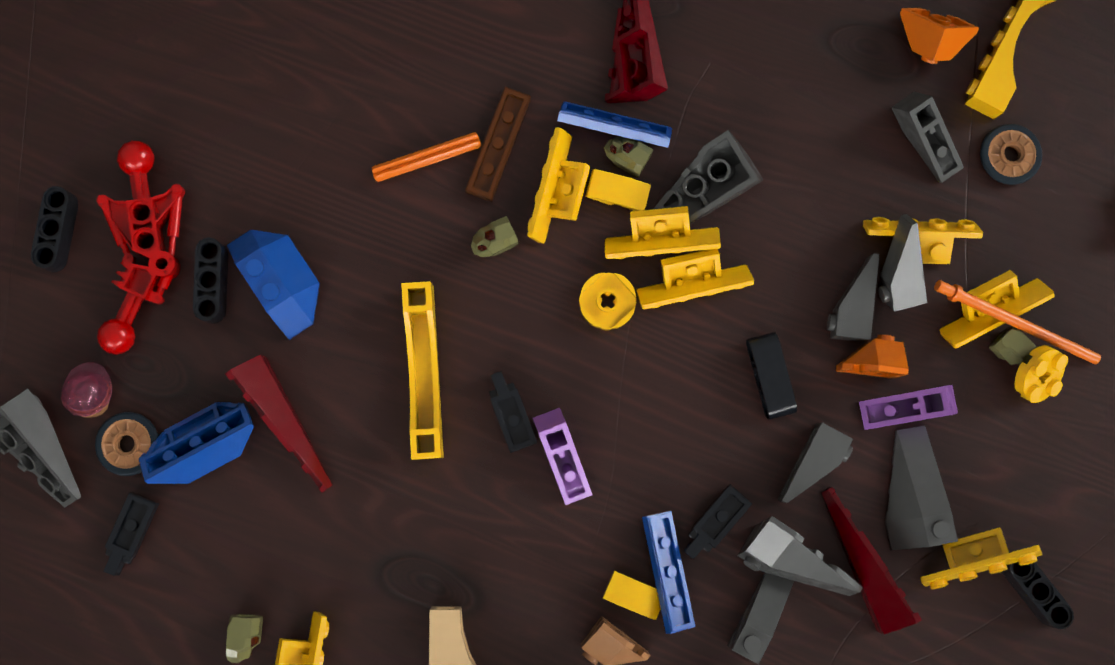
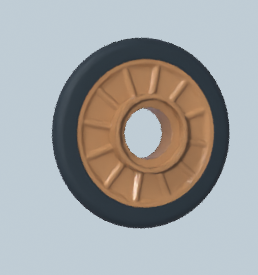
(1023, 142)
(109, 437)

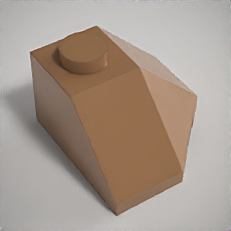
(611, 646)

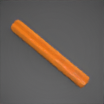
(426, 157)

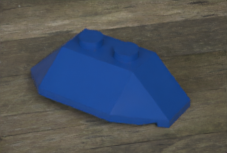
(278, 278)
(198, 444)

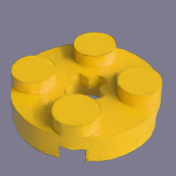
(591, 300)
(1041, 374)

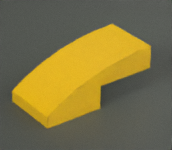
(618, 190)
(633, 595)

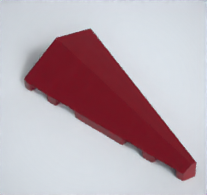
(638, 62)
(268, 398)
(881, 594)

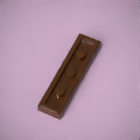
(498, 144)

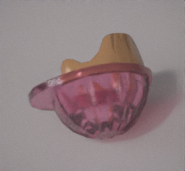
(87, 390)

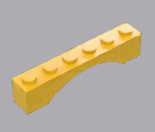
(996, 81)
(424, 385)

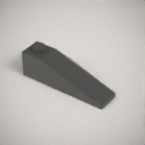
(713, 178)
(33, 442)
(917, 498)
(780, 552)

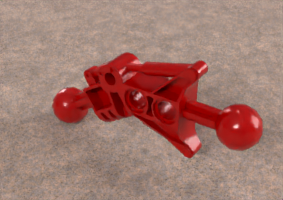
(140, 281)

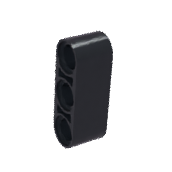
(48, 217)
(203, 268)
(771, 375)
(1045, 601)

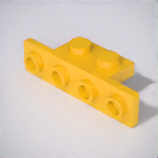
(559, 189)
(661, 233)
(935, 236)
(693, 277)
(1003, 293)
(978, 554)
(305, 651)

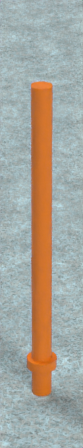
(956, 293)

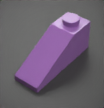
(908, 407)
(562, 456)

